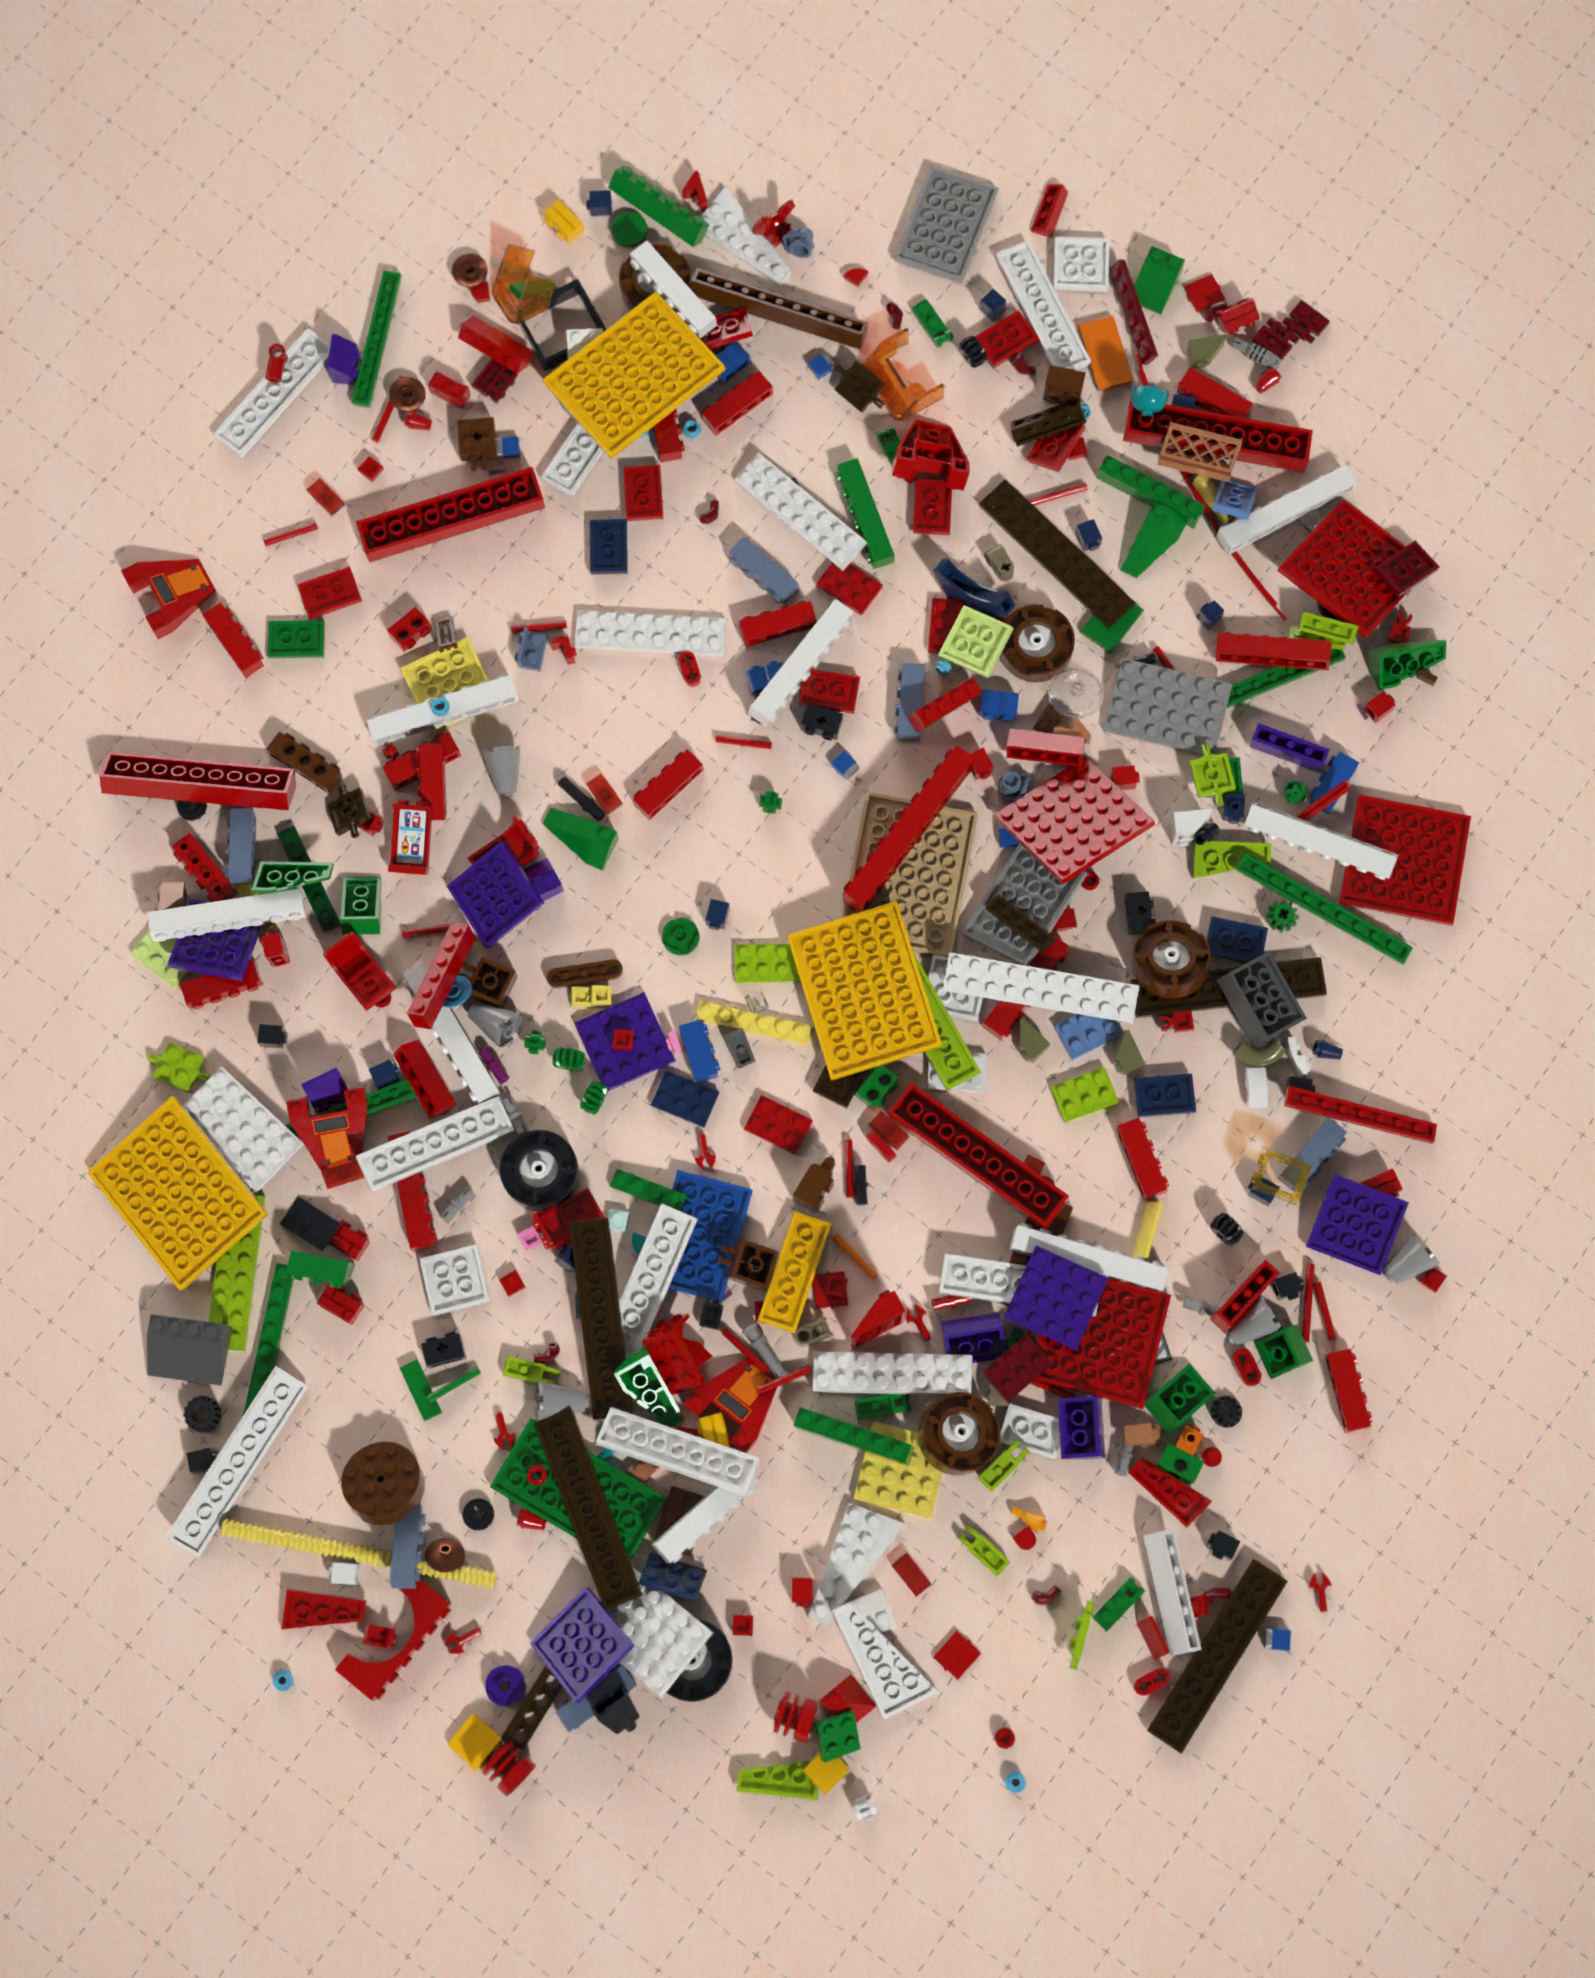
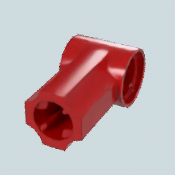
(276, 364)

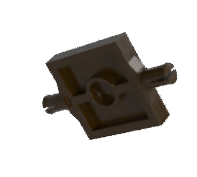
(859, 386)
(349, 811)

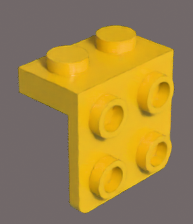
(475, 1742)

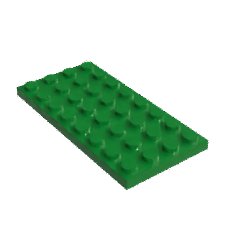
(630, 1501)

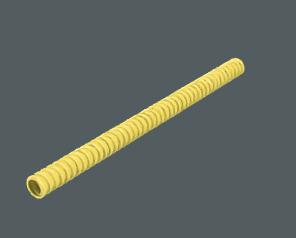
(346, 1551)

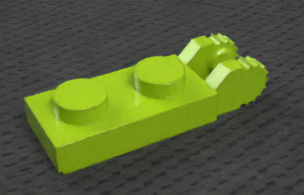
(527, 1370)
(1002, 1466)
(985, 1552)

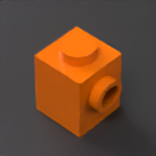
(1189, 1439)

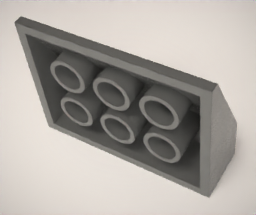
(1261, 999)
(187, 1349)

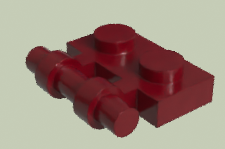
(1307, 317)
(1273, 342)
(490, 376)

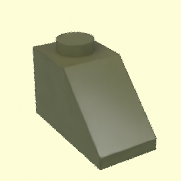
(1204, 350)
(1031, 1042)
(1127, 1054)

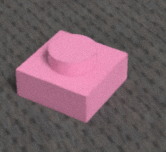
(673, 1043)
(530, 1238)

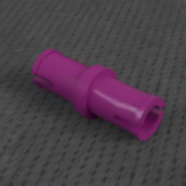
(494, 1065)

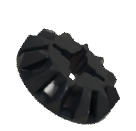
(186, 813)
(1226, 1421)
(475, 1523)

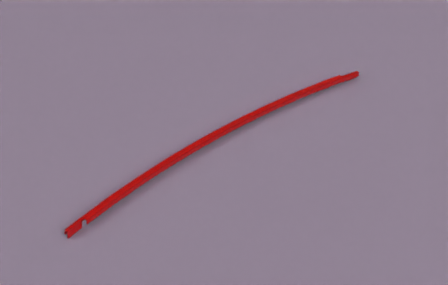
(1215, 525)

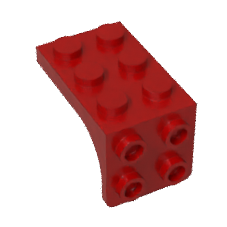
(520, 843)
(359, 971)
(555, 1221)
(671, 1355)

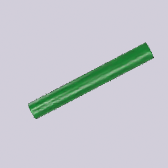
(452, 1385)

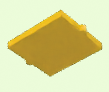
(825, 1774)

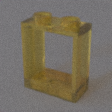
(1272, 1191)

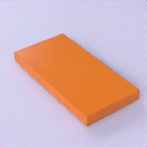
(1106, 353)

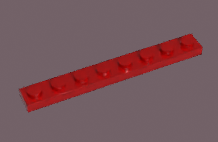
(1360, 1114)

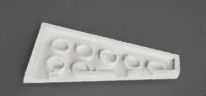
(732, 231)
(856, 1549)
(887, 1672)

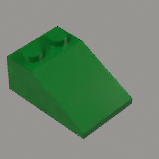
(1158, 279)
(361, 905)
(1179, 1398)

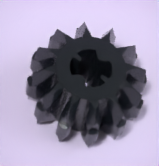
(972, 351)
(1226, 1229)

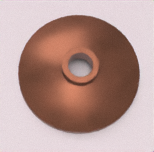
(466, 264)
(407, 386)
(445, 1561)

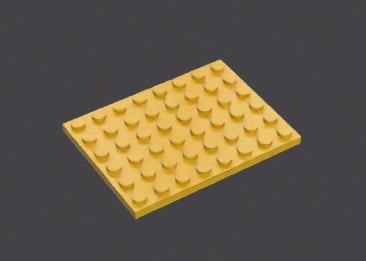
(633, 375)
(864, 990)
(177, 1193)

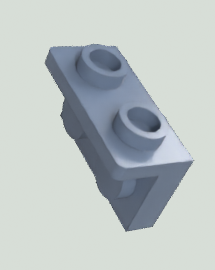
(531, 650)

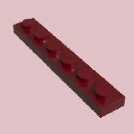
(1133, 312)

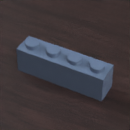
(763, 571)
(910, 699)
(241, 846)
(1315, 1152)
(406, 1550)
(576, 1714)

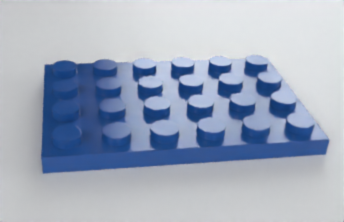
(720, 1217)

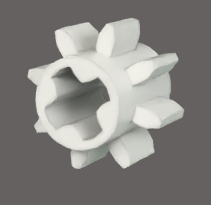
(865, 1809)

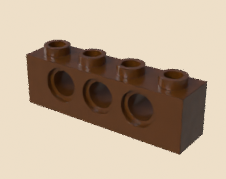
(325, 781)

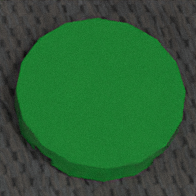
(629, 229)
(680, 936)

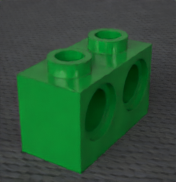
(873, 1084)

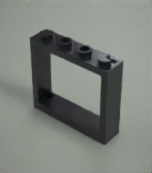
(559, 296)

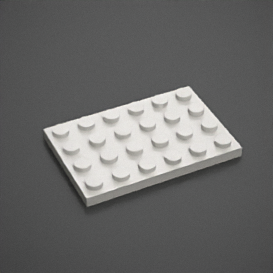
(242, 1129)
(663, 1637)

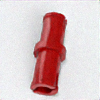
(949, 1301)

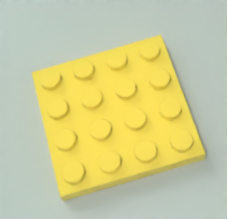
(444, 673)
(895, 1485)

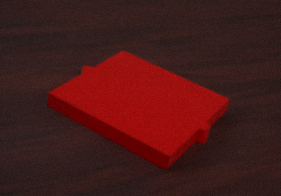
(1204, 293)
(823, 1300)
(957, 1655)

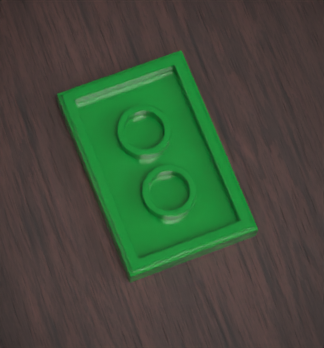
(1110, 638)
(296, 639)

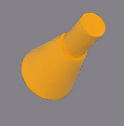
(1033, 1520)

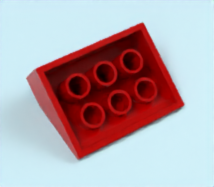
(883, 1316)

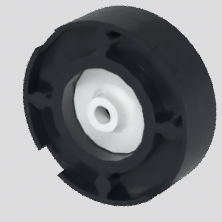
(539, 1151)
(708, 1672)

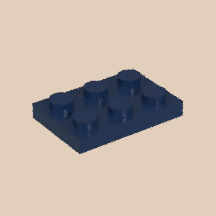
(608, 546)
(1236, 940)
(1164, 1095)
(685, 1099)
(672, 1578)

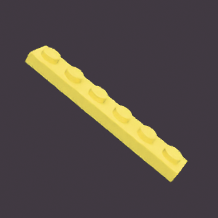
(754, 1023)

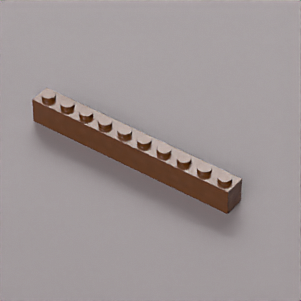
(779, 308)

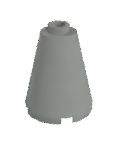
(503, 768)
(495, 1022)
(1410, 1261)
(1254, 1323)
(555, 1398)

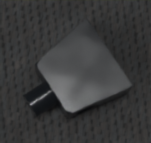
(616, 1711)

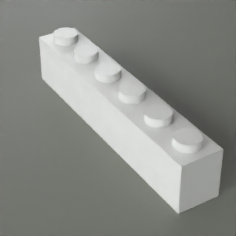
(672, 289)
(698, 1522)
(1172, 1592)

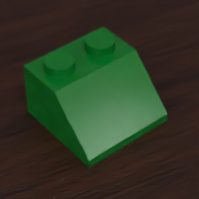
(1284, 1351)

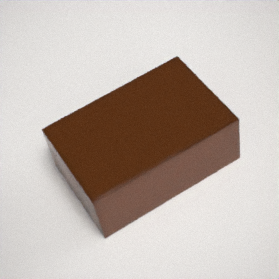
(1427, 677)

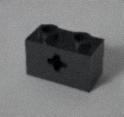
(813, 717)
(1138, 901)
(454, 1353)

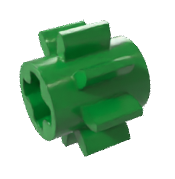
(1295, 792)
(770, 802)
(535, 1042)

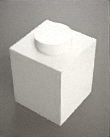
(344, 1574)

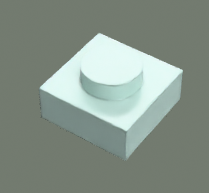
(618, 1220)

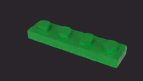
(647, 1190)

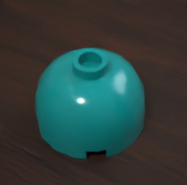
(1148, 399)

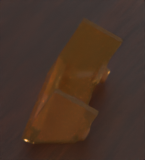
(536, 292)
(898, 398)

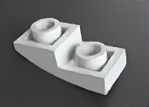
(1298, 1062)
(1256, 1087)

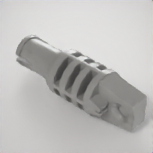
(1257, 353)

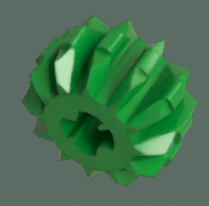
(1289, 920)
(568, 1059)
(594, 1097)

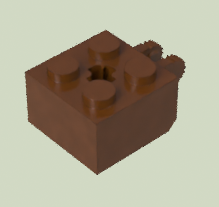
(485, 448)
(490, 971)
(814, 1185)
(742, 1256)

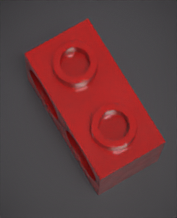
(406, 626)

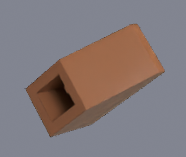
(171, 895)

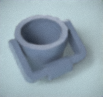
(801, 244)
(1011, 785)

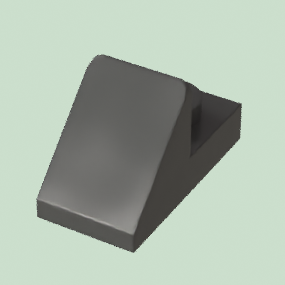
(740, 1048)

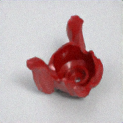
(775, 225)

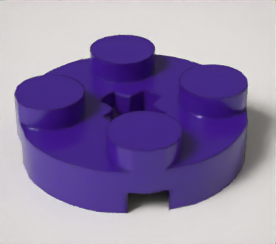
(494, 1685)

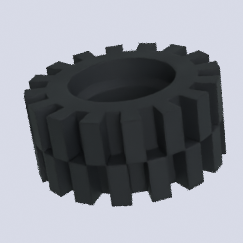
(210, 1423)

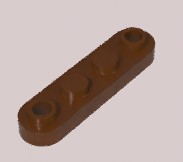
(584, 973)

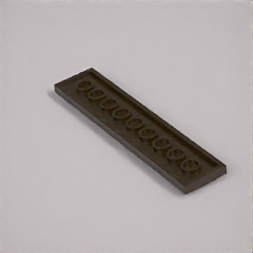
(1057, 554)
(1303, 977)
(599, 1314)
(588, 1509)
(1219, 1655)

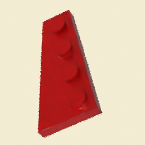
(1173, 1494)
(318, 1609)

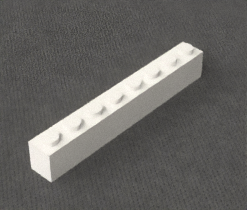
(1286, 509)
(800, 662)
(463, 704)
(1321, 840)
(226, 915)
(456, 1045)
(1097, 1258)

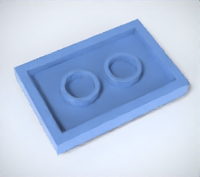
(1235, 499)
(1086, 1033)

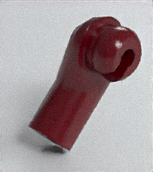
(1211, 311)
(896, 313)
(1022, 368)
(712, 514)
(550, 1354)
(1216, 1592)
(1045, 1598)

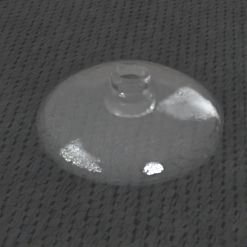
(1072, 700)

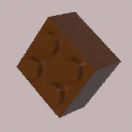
(1063, 385)

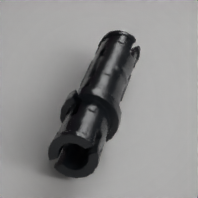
(587, 804)

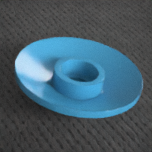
(459, 992)

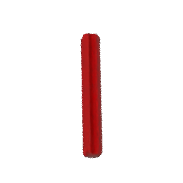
(1325, 800)

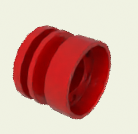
(795, 1717)
(508, 1768)

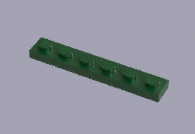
(315, 892)

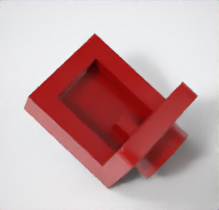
(563, 642)
(373, 825)
(379, 1636)

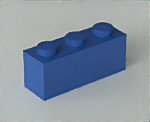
(1340, 769)
(699, 1051)

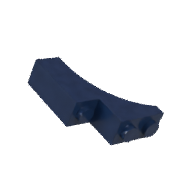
(976, 596)

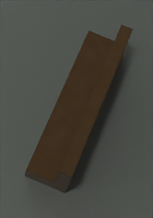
(1048, 422)
(526, 1706)

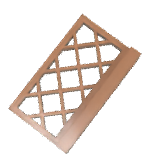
(1195, 463)

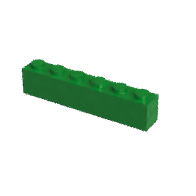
(658, 205)
(1149, 490)
(865, 513)
(854, 1436)

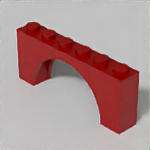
(373, 1677)

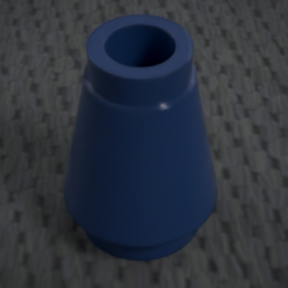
(1324, 1049)

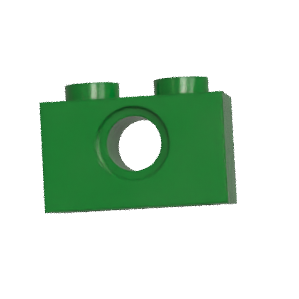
(1192, 1464)

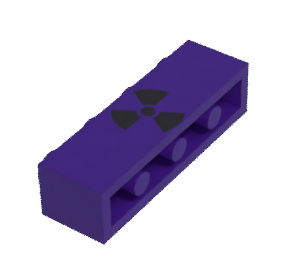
(1289, 748)

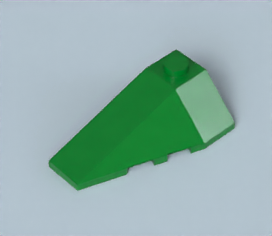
(1156, 535)
(1402, 660)
(583, 837)
(287, 875)
(645, 1385)

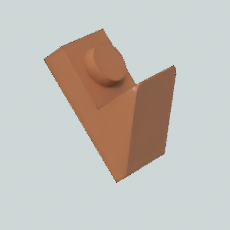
(1077, 730)
(1142, 1435)
(642, 1470)

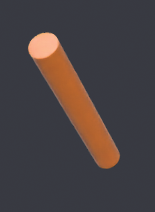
(855, 1256)

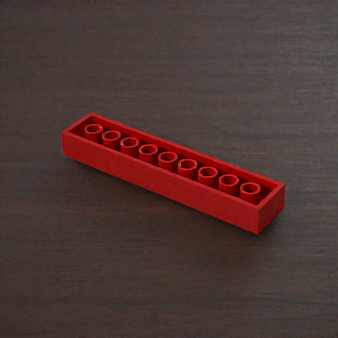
(1262, 441)
(450, 514)
(197, 781)
(908, 829)
(978, 1156)

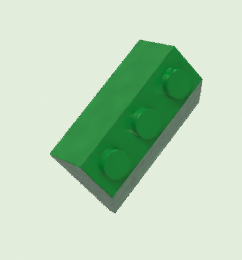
(319, 1269)

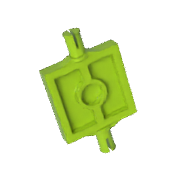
(1212, 775)
(178, 1067)
(1077, 1642)

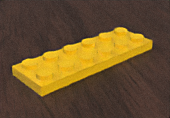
(794, 1272)

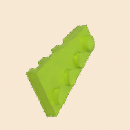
(1224, 856)
(778, 1781)

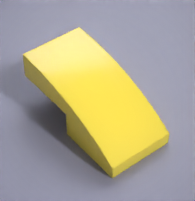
(590, 996)

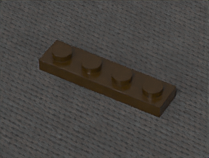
(1020, 924)

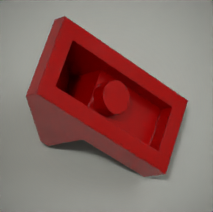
(695, 189)

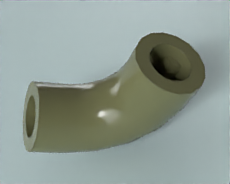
(1259, 1056)

